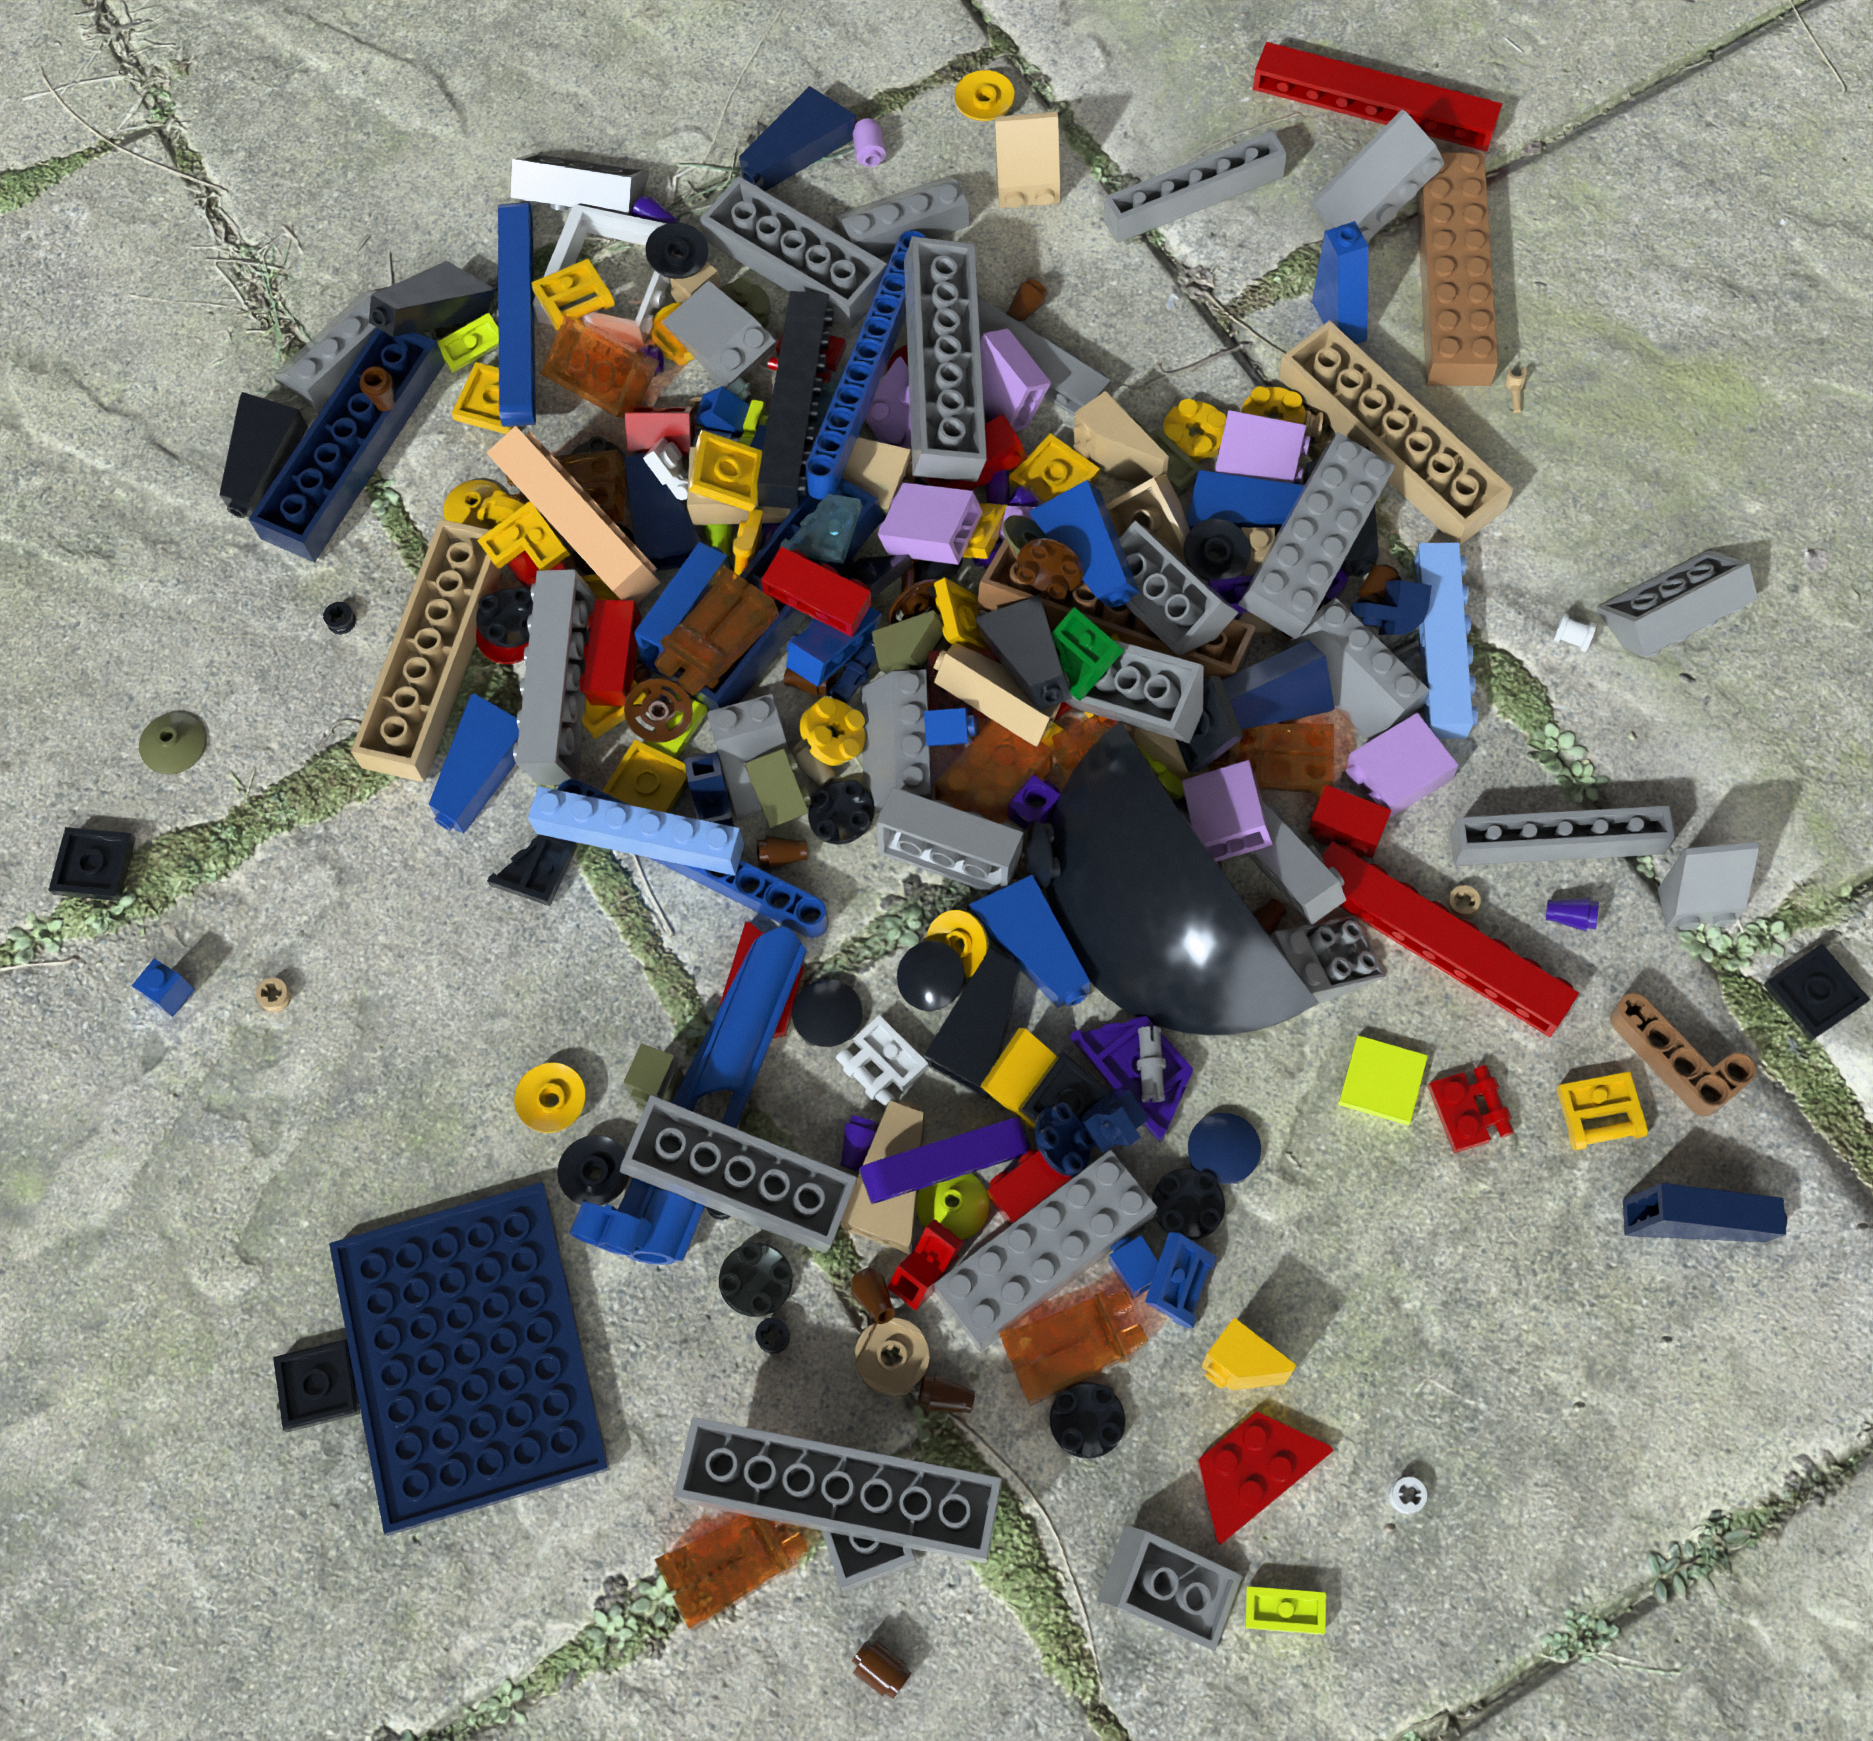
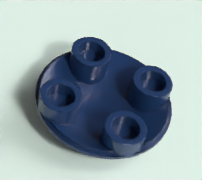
(1063, 1139)
(1224, 1147)

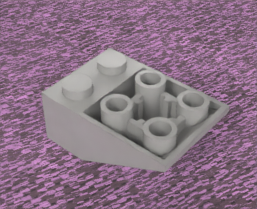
(1331, 956)

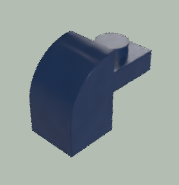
(1402, 608)
(709, 789)
(1114, 1120)

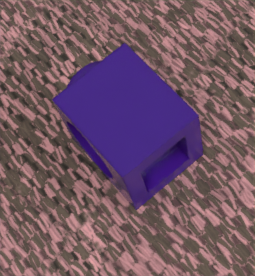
(1035, 789)

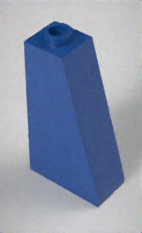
(1343, 281)
(1241, 500)
(1084, 525)
(679, 600)
(475, 764)
(1026, 928)

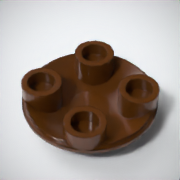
(1049, 567)

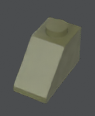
(908, 642)

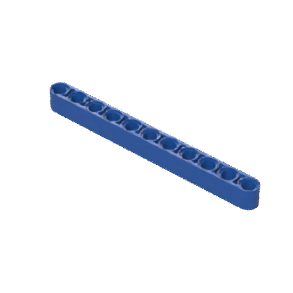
(860, 377)

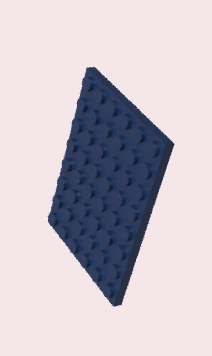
(467, 1359)

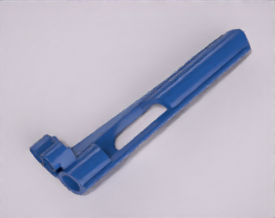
(657, 1223)

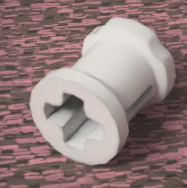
(1575, 632)

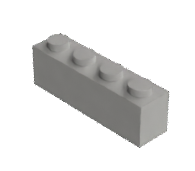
(1298, 869)

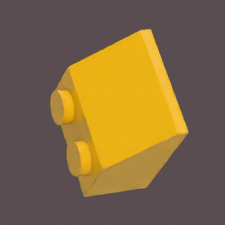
(1245, 1360)

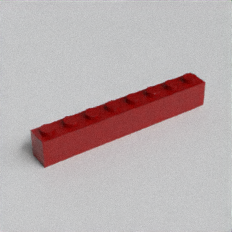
(1375, 95)
(1451, 943)

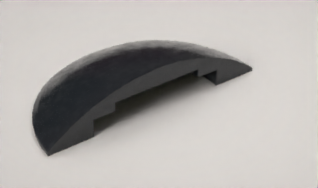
(1155, 908)

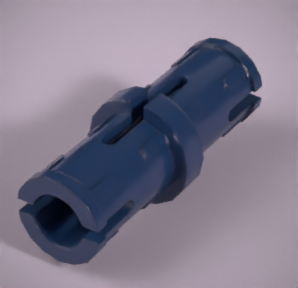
(855, 673)

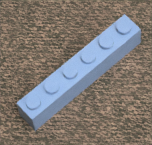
(1444, 642)
(636, 830)

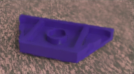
(1115, 1055)

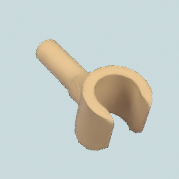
(1515, 384)

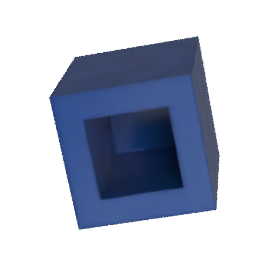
(722, 411)
(163, 987)
(1133, 1265)

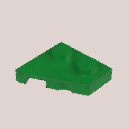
(1083, 652)

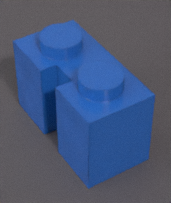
(950, 727)

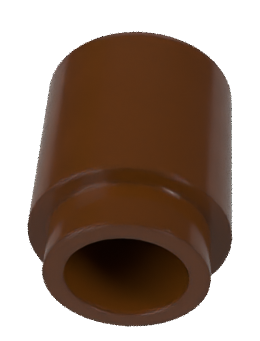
(1374, 585)
(880, 1669)

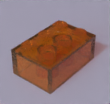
(599, 366)
(992, 772)

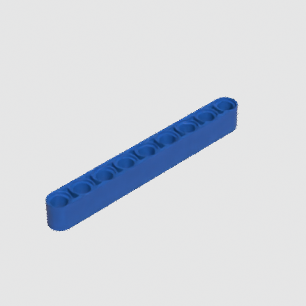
(516, 315)
(732, 886)

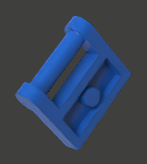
(1180, 1279)

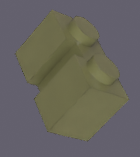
(777, 788)
(652, 1074)

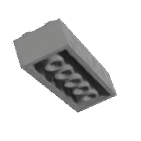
(793, 249)
(1316, 536)
(551, 693)
(738, 1174)
(1045, 1250)

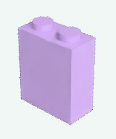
(1010, 379)
(1262, 448)
(930, 523)
(1401, 765)
(1227, 810)

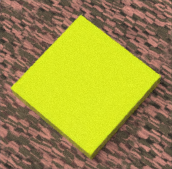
(1383, 1080)

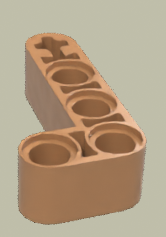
(1678, 1049)

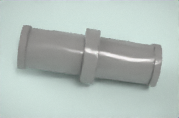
(1151, 1064)

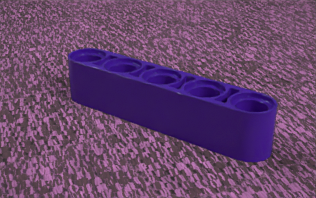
(944, 1160)

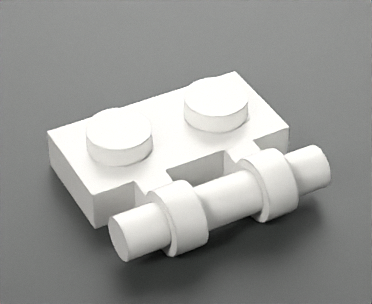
(666, 464)
(890, 1053)

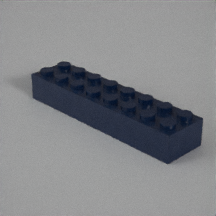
(344, 446)
(752, 663)

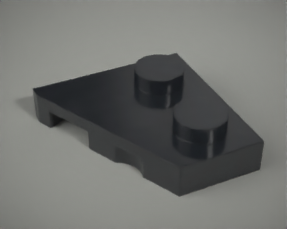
(536, 870)

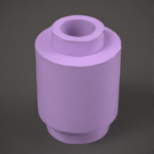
(869, 143)

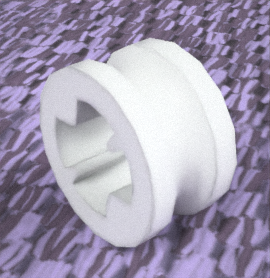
(1409, 1507)

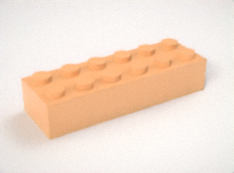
(575, 515)

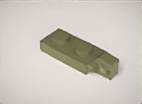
(1181, 468)

